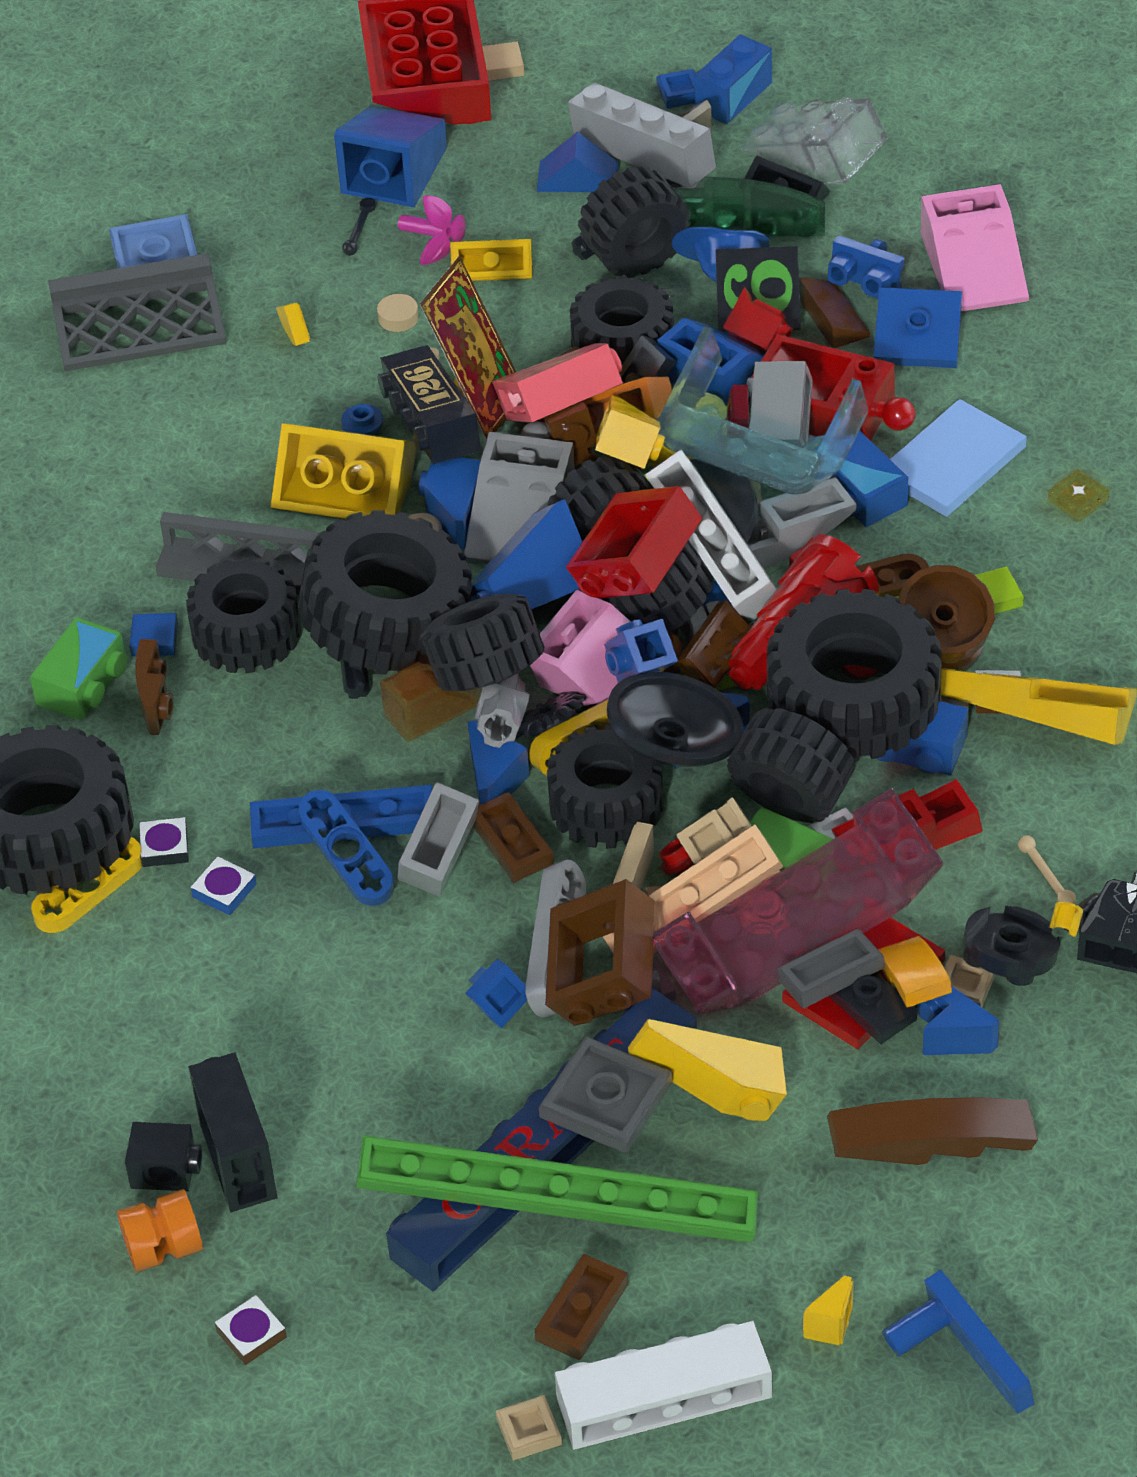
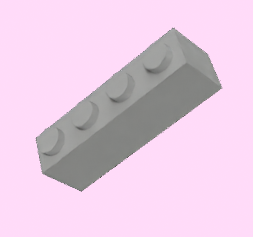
(643, 134)

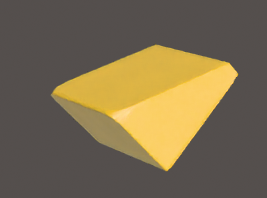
(830, 1313)

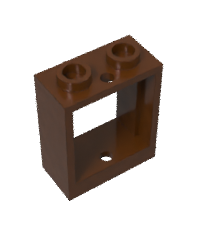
(612, 909)

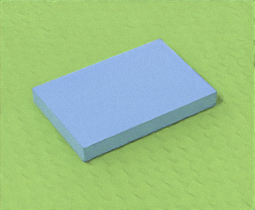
(956, 456)

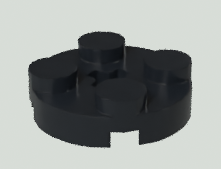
(990, 946)

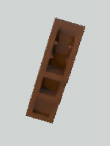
(923, 1127)

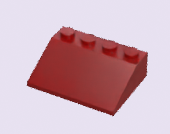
(426, 58)

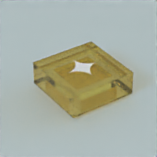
(1078, 495)

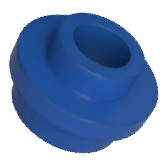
(362, 419)

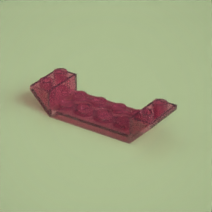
(814, 901)

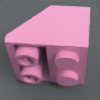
(576, 649)

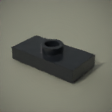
(876, 1007)

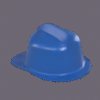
(701, 242)

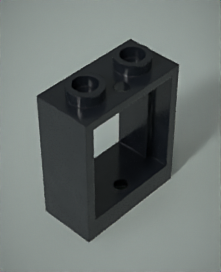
(233, 1132)

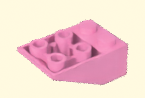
(974, 246)

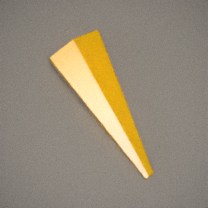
(1068, 706)

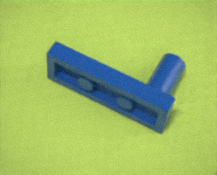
(950, 1309)

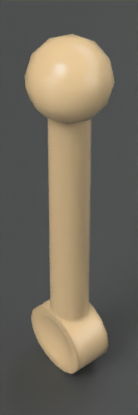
(1027, 845)

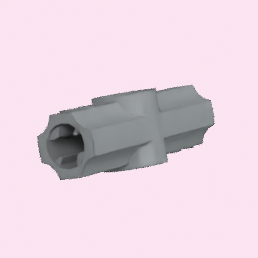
(501, 710)

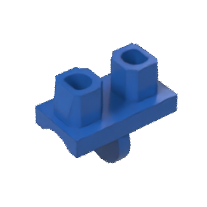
(864, 265)

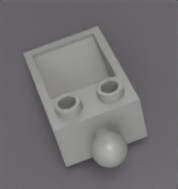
(512, 485)

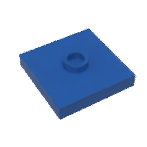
(918, 327)

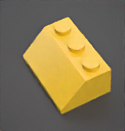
(340, 472)

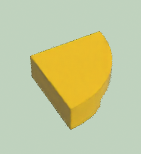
(293, 323)

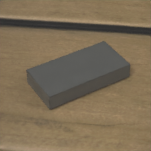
(830, 968)

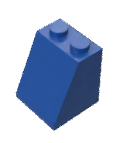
(389, 154)
(534, 559)

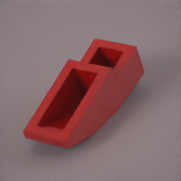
(942, 815)

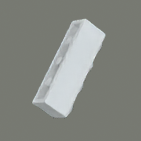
(718, 539)
(663, 1384)

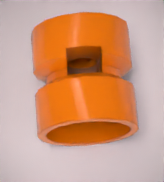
(160, 1230)

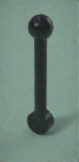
(350, 247)

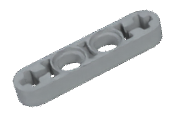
(558, 885)

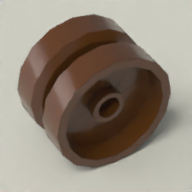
(956, 608)

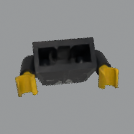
(1104, 925)

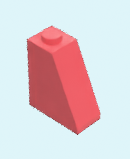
(558, 383)

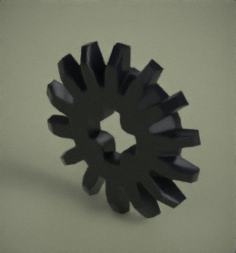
(550, 714)

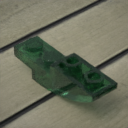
(756, 205)

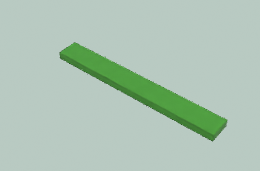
(557, 1189)

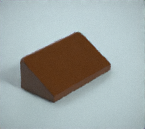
(831, 312)

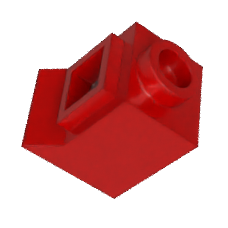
(756, 322)

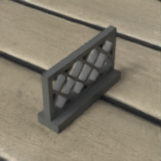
(133, 289)

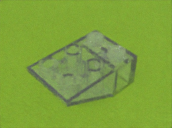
(819, 137)

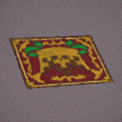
(469, 342)

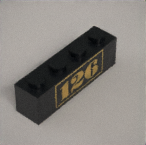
(429, 404)

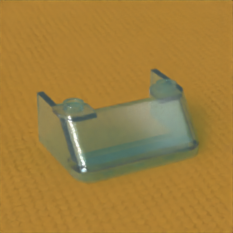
(700, 428)

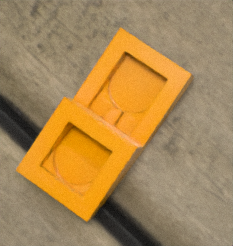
(915, 971)

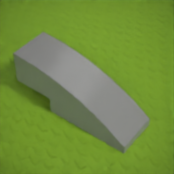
(792, 520)

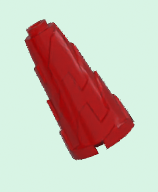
(820, 568)

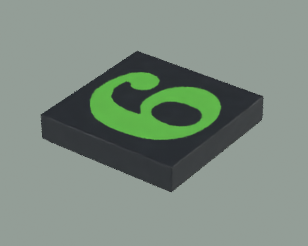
(767, 274)

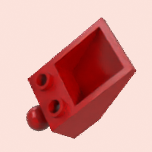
(832, 374)

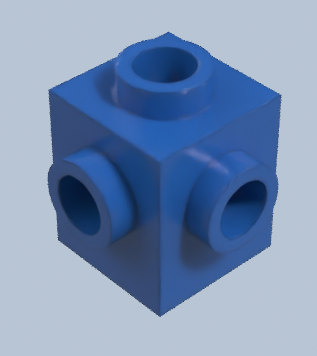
(639, 649)

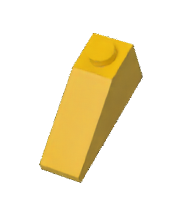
(628, 434)
(719, 1069)

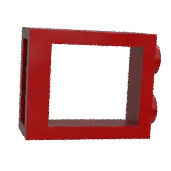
(664, 530)

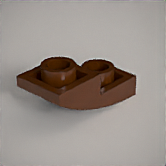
(150, 678)

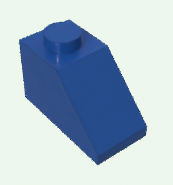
(450, 495)

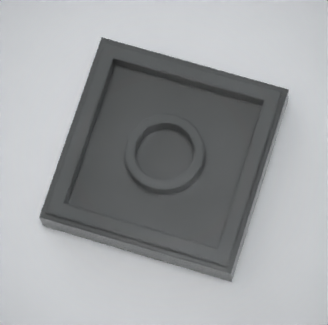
(605, 1094)

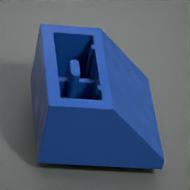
(736, 363)

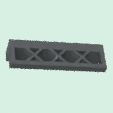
(190, 557)

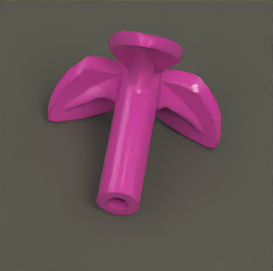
(436, 225)

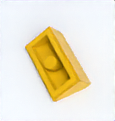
(495, 258)

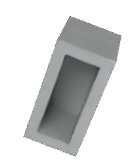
(781, 400)
(438, 839)

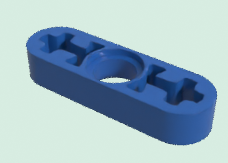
(317, 829)

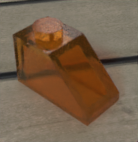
(417, 703)

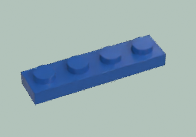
(374, 811)

